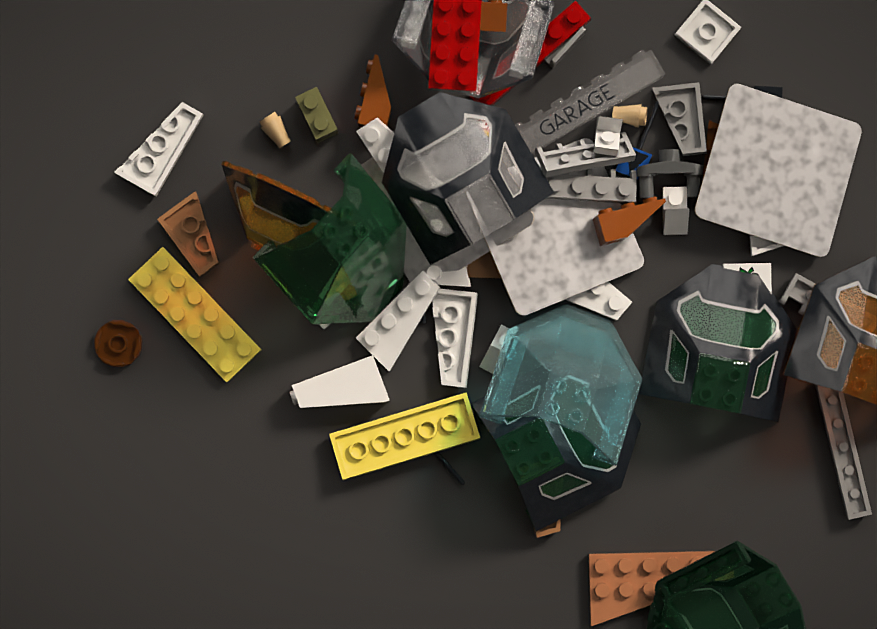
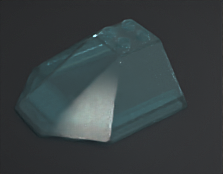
(570, 373)

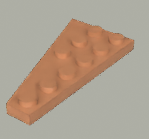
(628, 580)

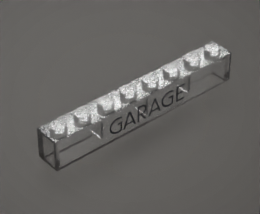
(592, 101)

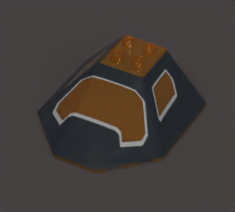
(269, 207)
(840, 334)

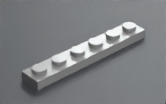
(844, 452)

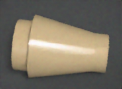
(632, 114)
(275, 129)

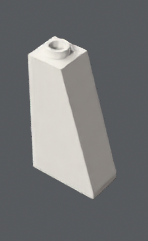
(346, 385)

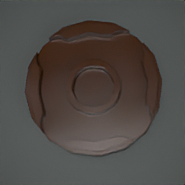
(118, 343)

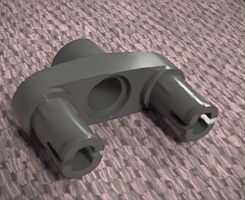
(669, 163)

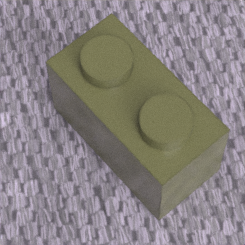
(317, 114)

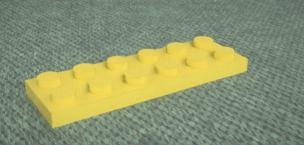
(195, 314)
(404, 436)

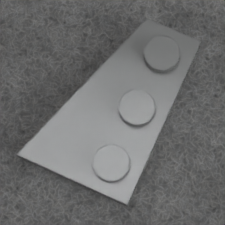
(684, 115)

